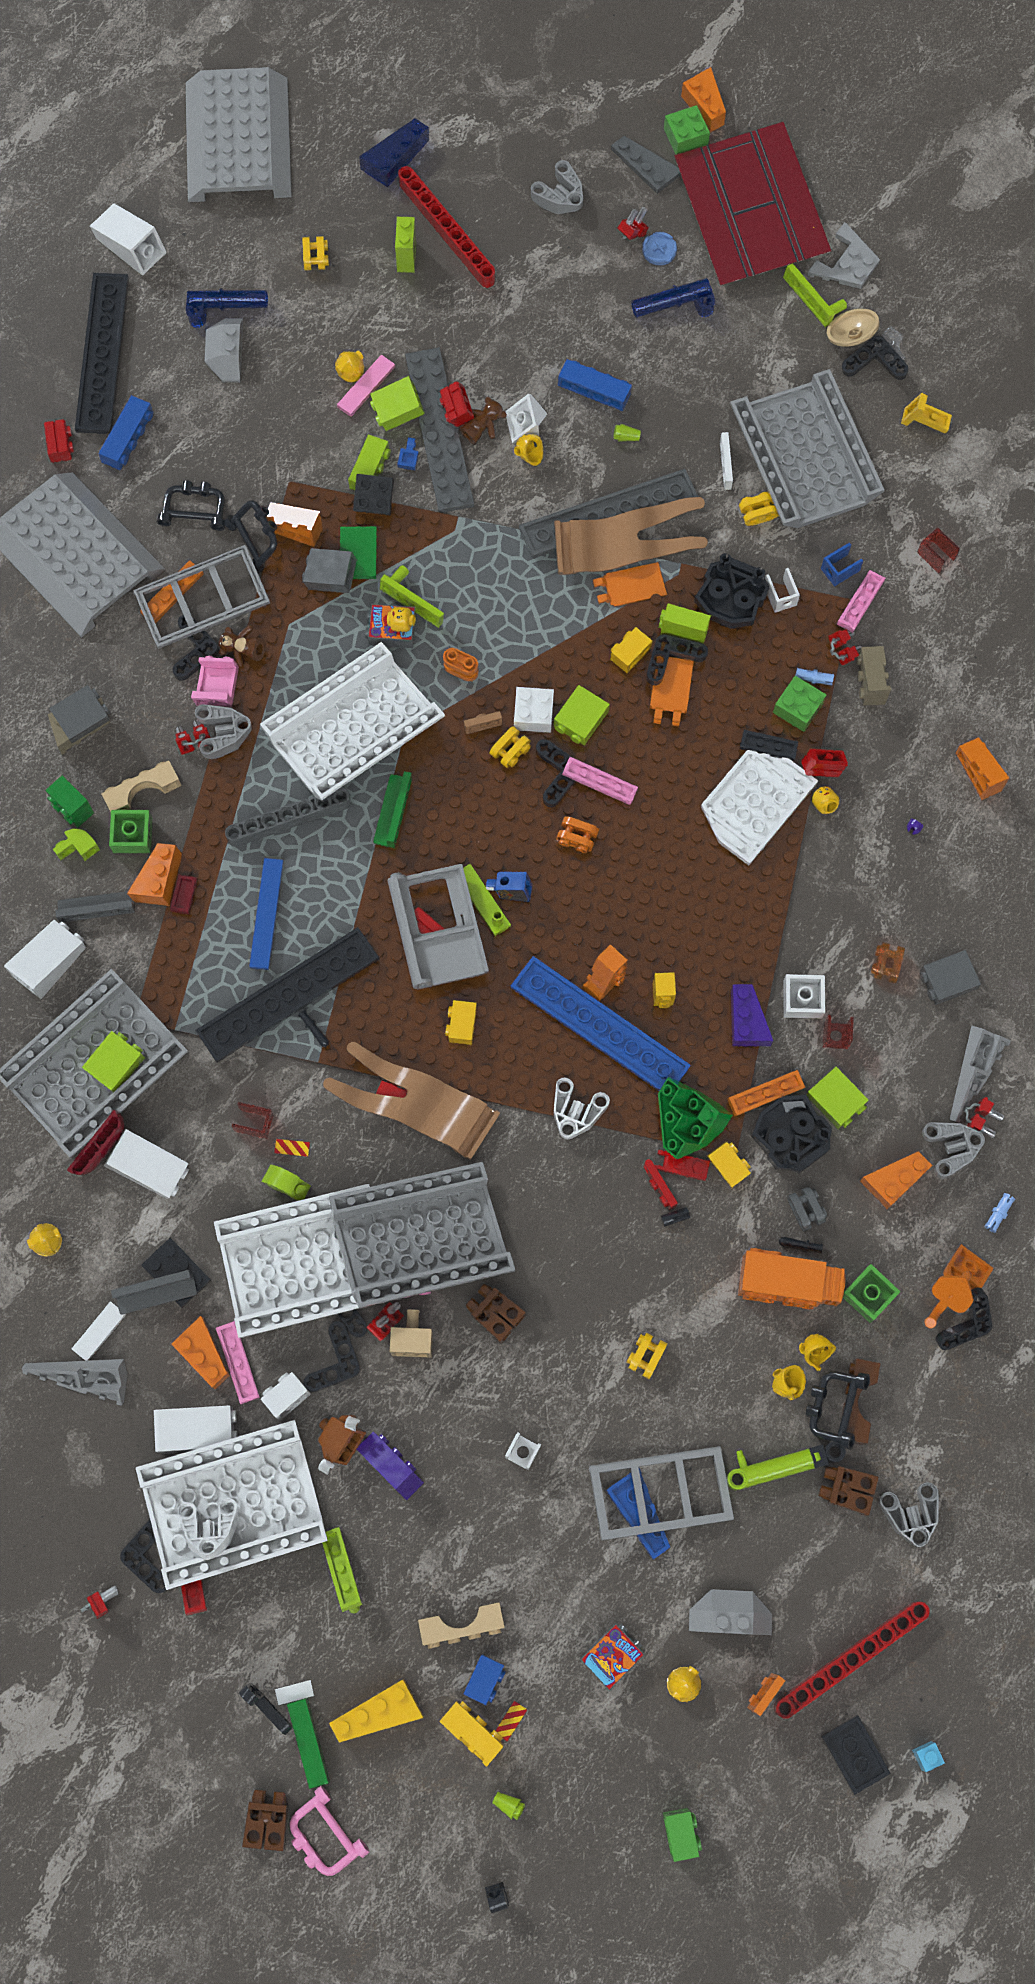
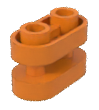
(460, 664)
(581, 843)

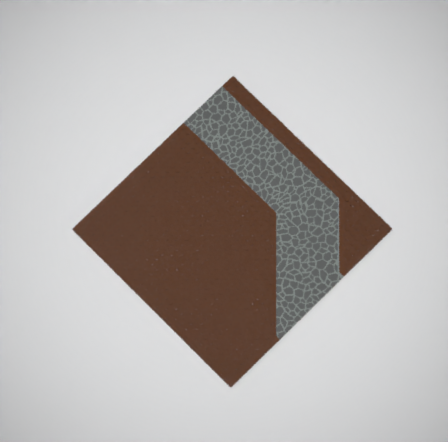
(648, 886)

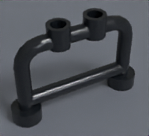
(187, 488)
(234, 522)
(814, 1411)

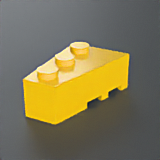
(472, 1732)

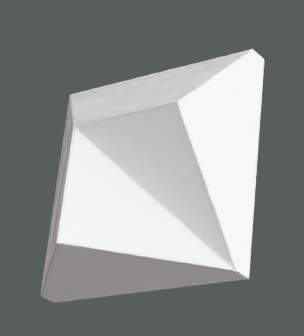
(525, 417)

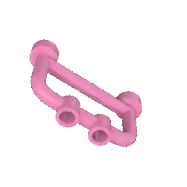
(301, 1842)

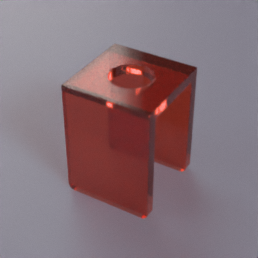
(943, 543)
(846, 1033)
(257, 1110)

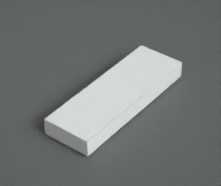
(726, 461)
(98, 1332)

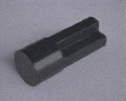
(675, 1216)

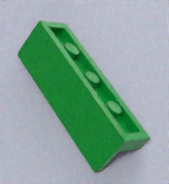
(392, 810)
(308, 1743)

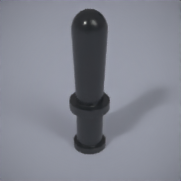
(310, 1024)
(794, 1243)

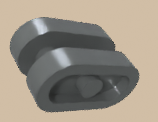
(809, 1197)

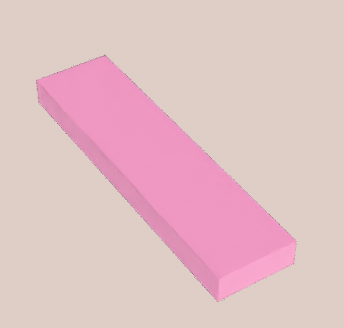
(365, 385)
(861, 601)
(599, 780)
(237, 1363)

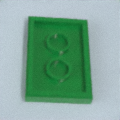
(363, 544)

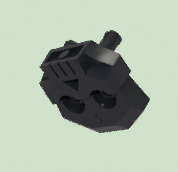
(726, 605)
(782, 1122)

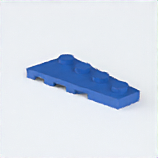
(624, 1498)

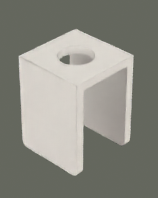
(778, 604)
(512, 1451)

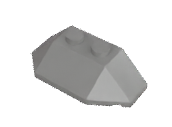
(224, 349)
(730, 1613)

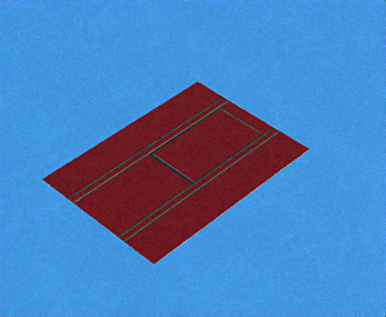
(752, 203)

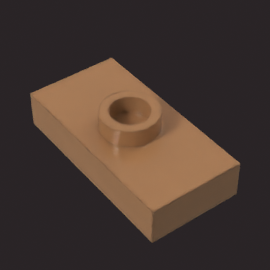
(482, 722)

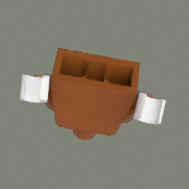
(339, 1440)

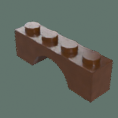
(857, 1424)

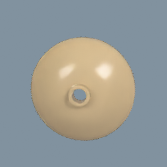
(853, 327)

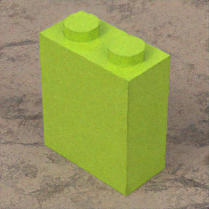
(405, 244)
(396, 403)
(684, 623)
(581, 715)
(114, 1061)
(837, 1098)

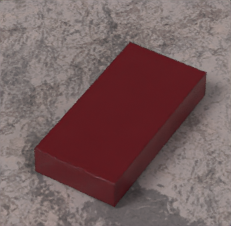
(183, 894)

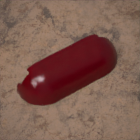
(98, 1145)

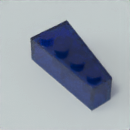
(394, 152)

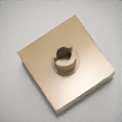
(411, 1340)

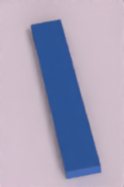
(266, 914)

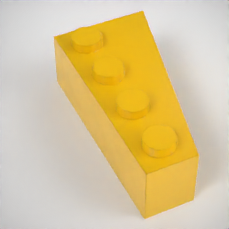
(385, 1710)

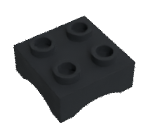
(373, 494)

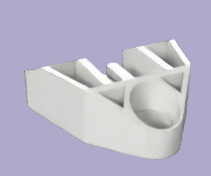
(591, 1114)
(226, 1527)

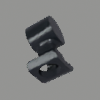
(497, 1897)

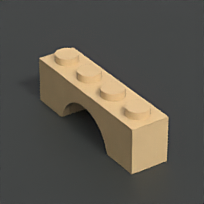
(161, 777)
(434, 1630)

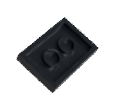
(172, 1259)
(855, 1754)

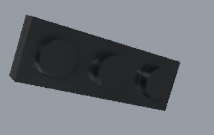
(769, 744)

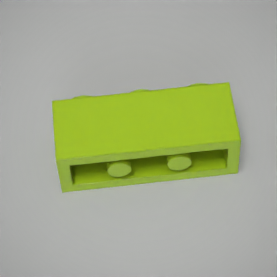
(370, 459)

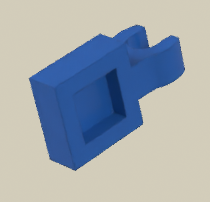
(408, 457)

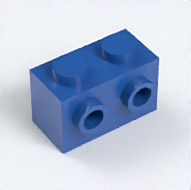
(484, 1680)

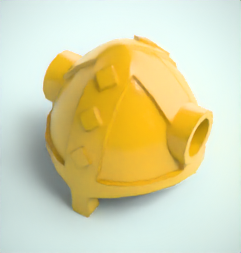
(350, 366)
(527, 451)
(45, 1240)
(815, 1350)
(789, 1382)
(684, 1684)

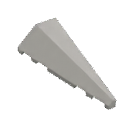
(980, 1054)
(98, 1377)

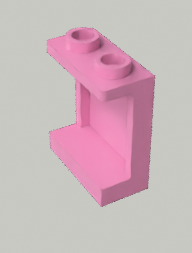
(216, 682)

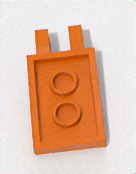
(631, 585)
(674, 689)
(769, 1689)

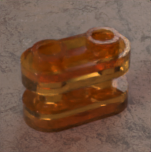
(879, 968)

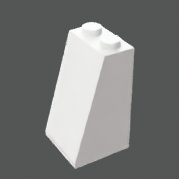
(129, 238)
(46, 958)
(147, 1164)
(192, 1428)

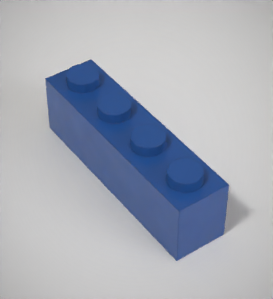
(594, 384)
(126, 432)

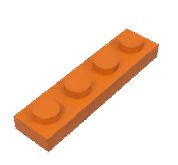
(166, 597)
(766, 1093)

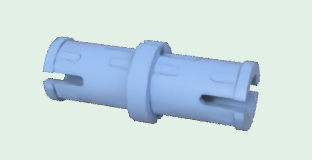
(815, 676)
(999, 1212)

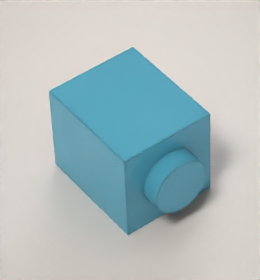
(928, 1756)

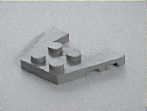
(853, 266)

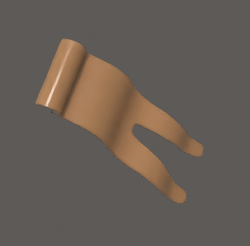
(614, 540)
(427, 1108)

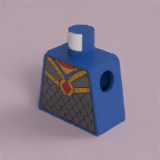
(511, 886)

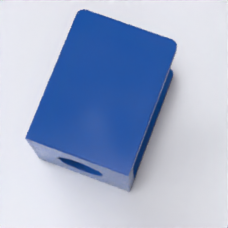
(838, 577)

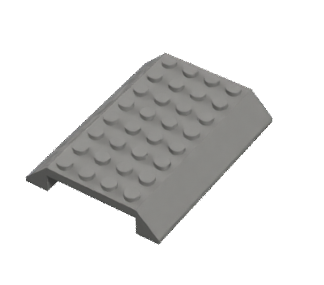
(237, 132)
(808, 451)
(74, 550)
(50, 1072)
(419, 1235)

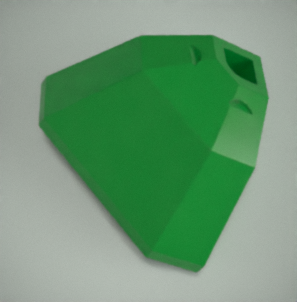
(688, 1118)

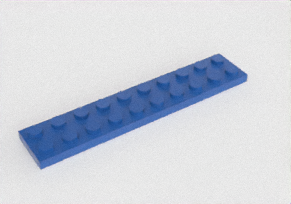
(598, 1024)

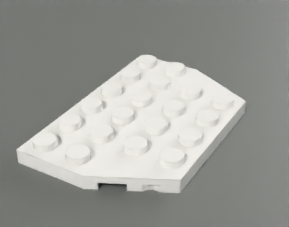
(755, 802)

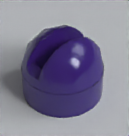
(915, 826)

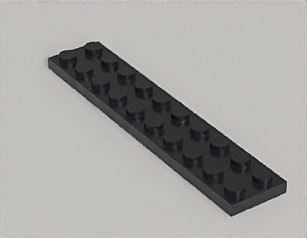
(101, 353)
(287, 994)

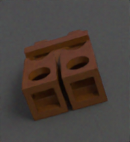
(489, 1310)
(843, 1488)
(267, 1815)

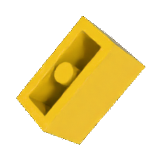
(631, 649)
(664, 989)
(462, 1022)
(729, 1164)

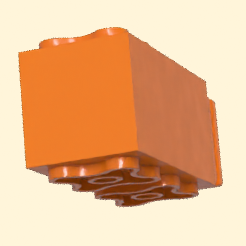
(790, 1280)

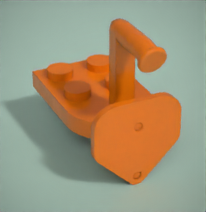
(954, 1289)

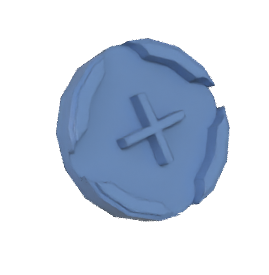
(659, 248)

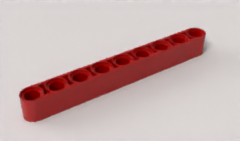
(453, 234)
(841, 1660)

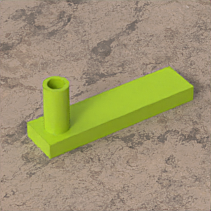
(810, 296)
(393, 588)
(485, 903)
(341, 1571)

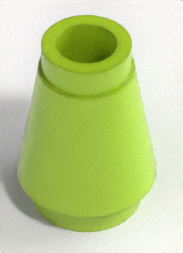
(626, 433)
(509, 1805)

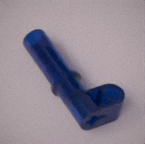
(677, 296)
(220, 300)

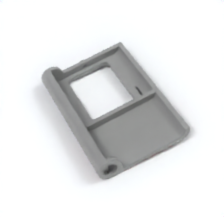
(441, 954)

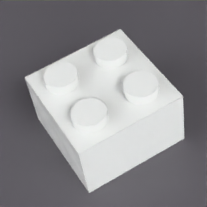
(533, 709)
(804, 996)
(285, 1395)

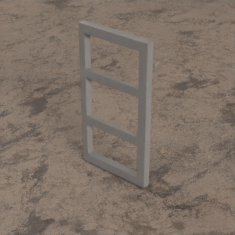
(230, 612)
(644, 1527)

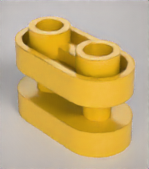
(321, 259)
(758, 509)
(520, 746)
(644, 1343)

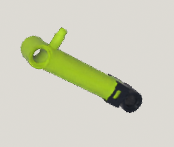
(783, 1466)

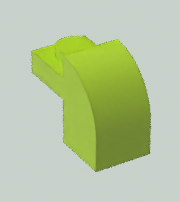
(79, 841)
(286, 1182)

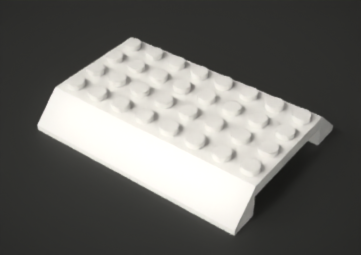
(350, 722)
(284, 1265)
(260, 1472)

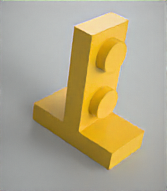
(926, 414)

